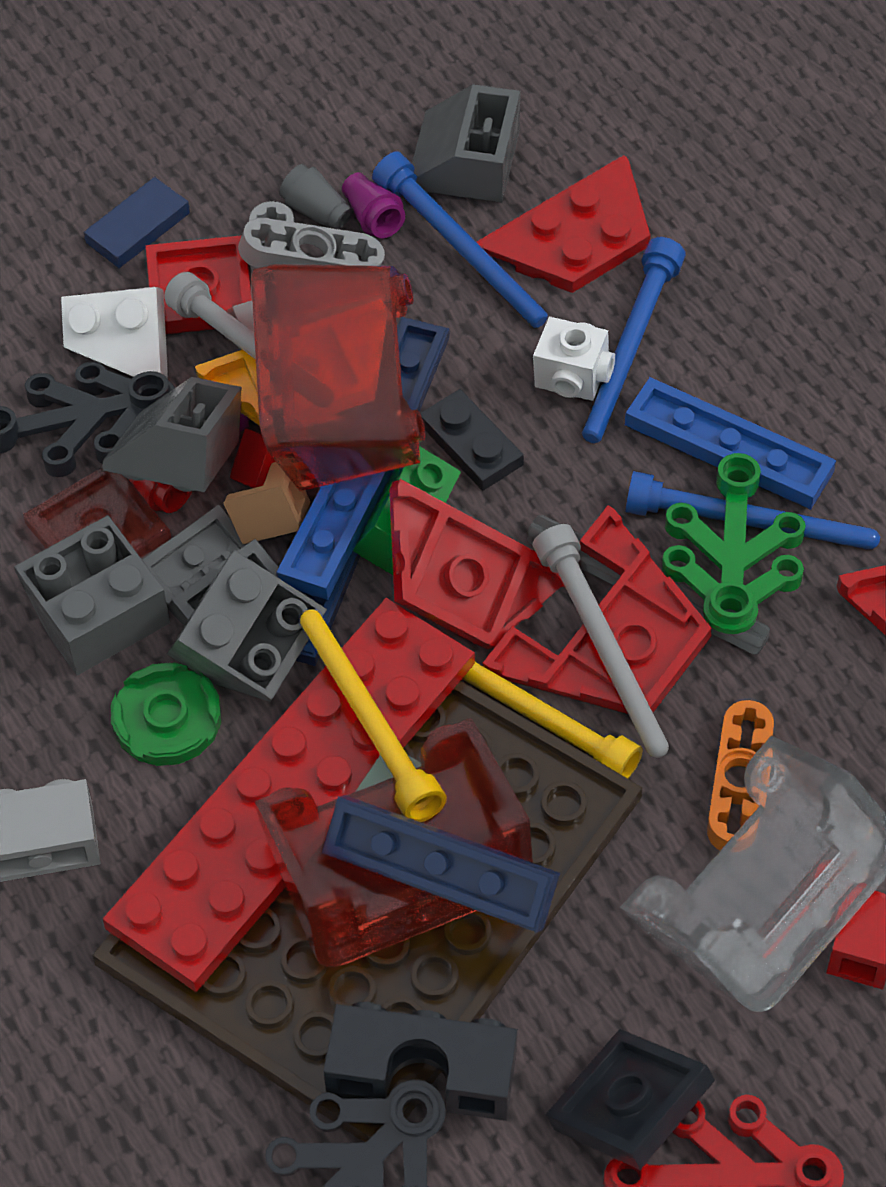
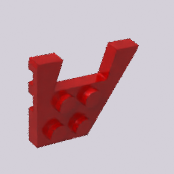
(646, 614)

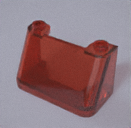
(332, 371)
(358, 911)

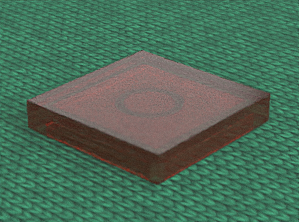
(91, 500)

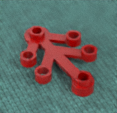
(733, 1165)

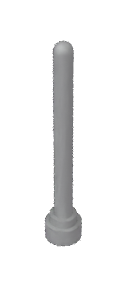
(192, 298)
(559, 551)

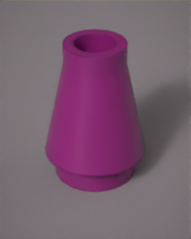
(375, 207)

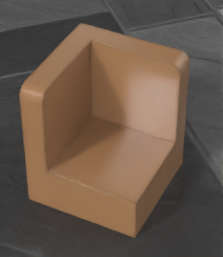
(268, 509)

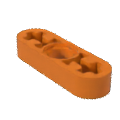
(731, 756)

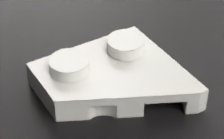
(118, 329)

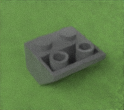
(469, 143)
(181, 436)
(93, 594)
(245, 629)

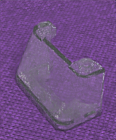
(777, 883)

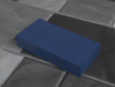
(136, 222)

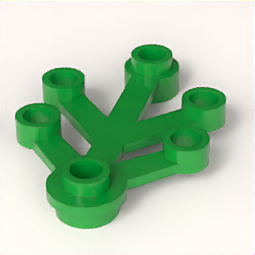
(732, 552)

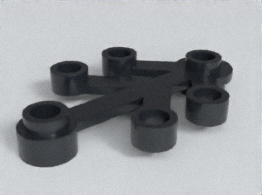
(81, 412)
(364, 1162)

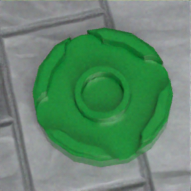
(163, 730)

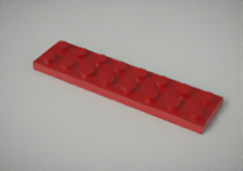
(219, 866)

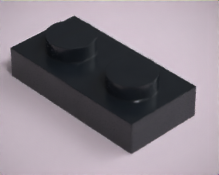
(471, 439)

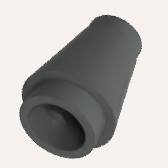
(314, 197)

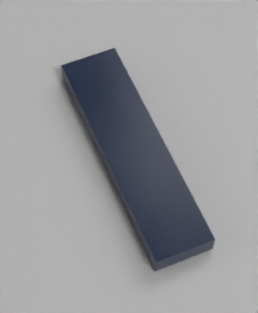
(441, 863)

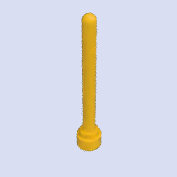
(616, 753)
(417, 793)

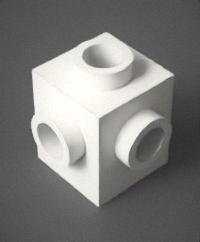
(572, 359)

